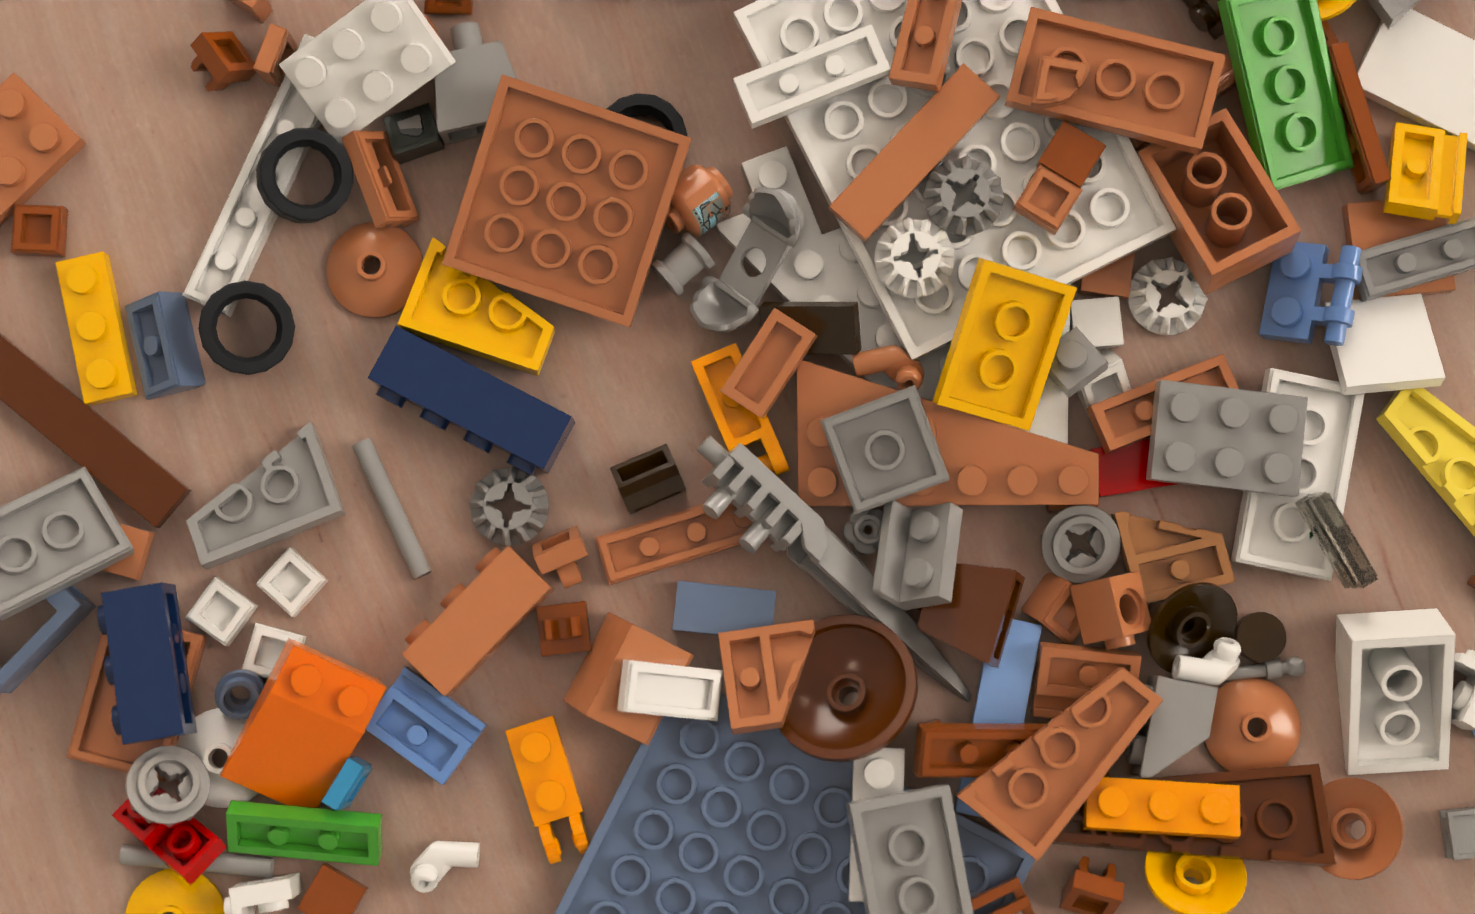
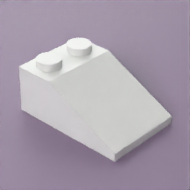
(1395, 690)

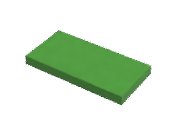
(1286, 88)

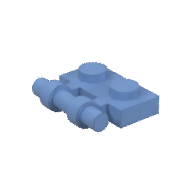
(1296, 290)

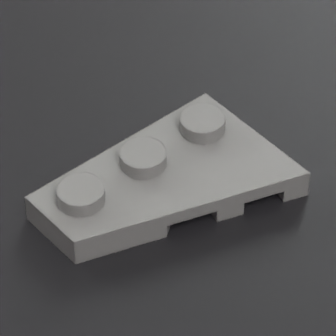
(274, 502)

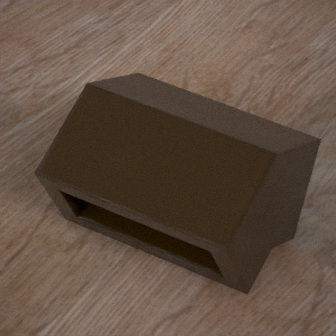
(648, 479)

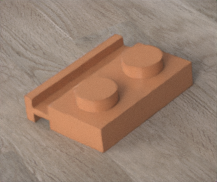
(1070, 671)

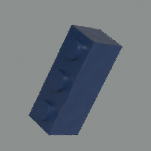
(147, 663)

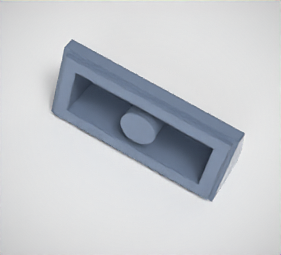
(164, 344)

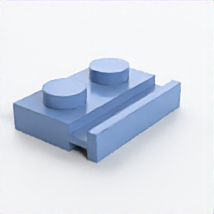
(425, 726)

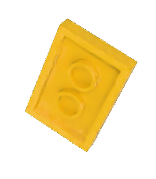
(1004, 344)

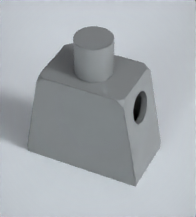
(469, 85)

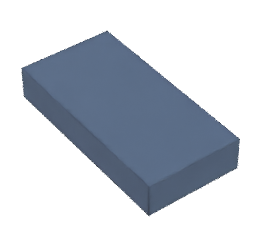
(721, 608)

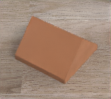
(598, 679)

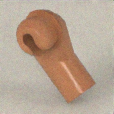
(893, 362)

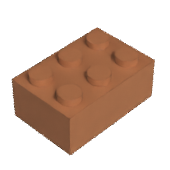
(1221, 205)

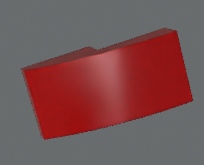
(183, 847)

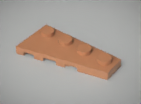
(1056, 769)

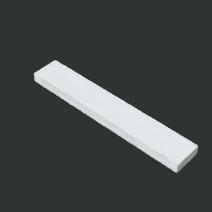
(245, 217)

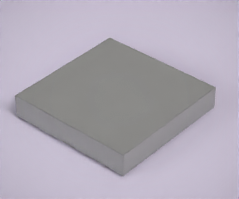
(885, 449)

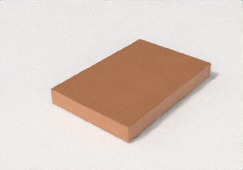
(94, 734)

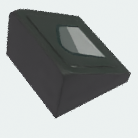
(413, 133)

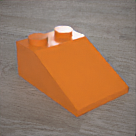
(303, 726)

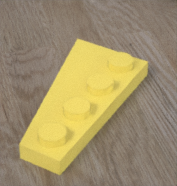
(1437, 444)

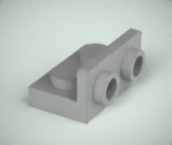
(917, 555)

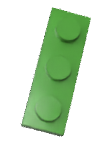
(304, 833)

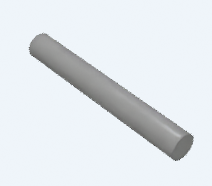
(392, 508)
(224, 863)

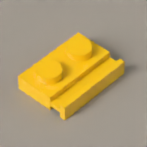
(1425, 173)

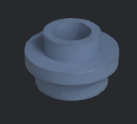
(228, 703)

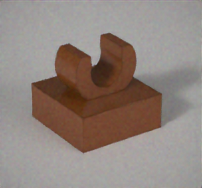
(223, 58)
(563, 628)
(1092, 893)

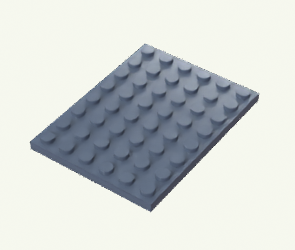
(742, 831)

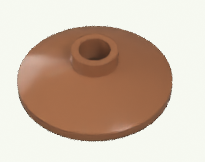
(377, 293)
(1234, 707)
(1362, 800)

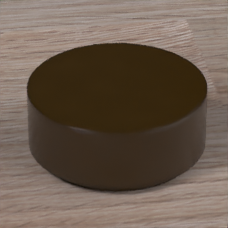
(1260, 636)

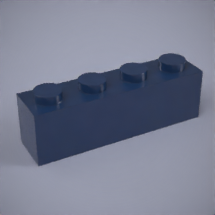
(471, 400)

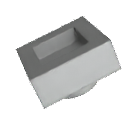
(1076, 362)

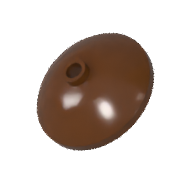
(845, 658)

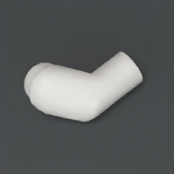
(1213, 667)
(439, 859)

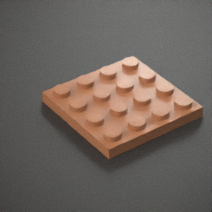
(566, 200)

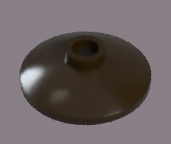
(1190, 623)

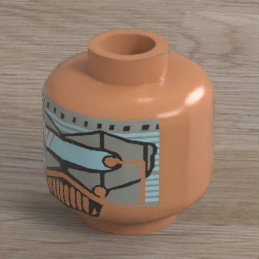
(699, 201)

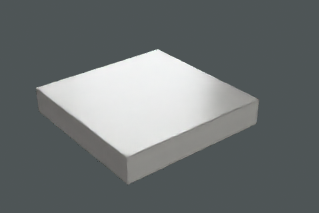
(1388, 347)

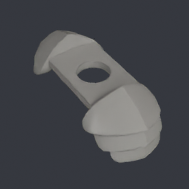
(734, 297)

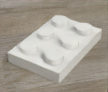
(366, 64)

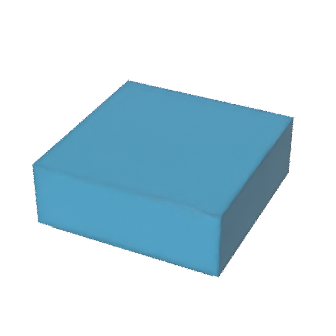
(347, 783)

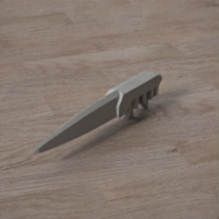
(812, 547)

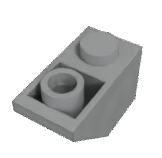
(1174, 727)

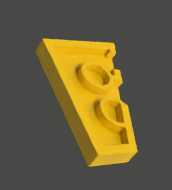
(474, 316)

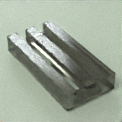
(1336, 540)

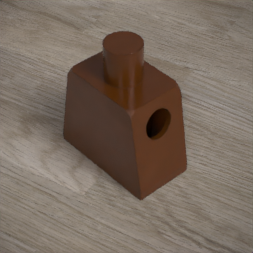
(979, 612)

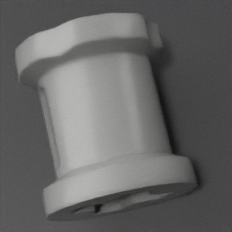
(682, 264)

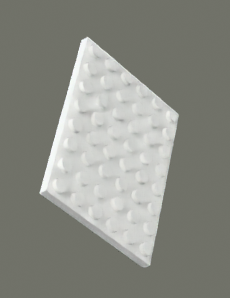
(844, 133)

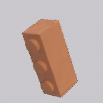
(476, 620)

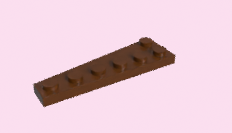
(1279, 821)

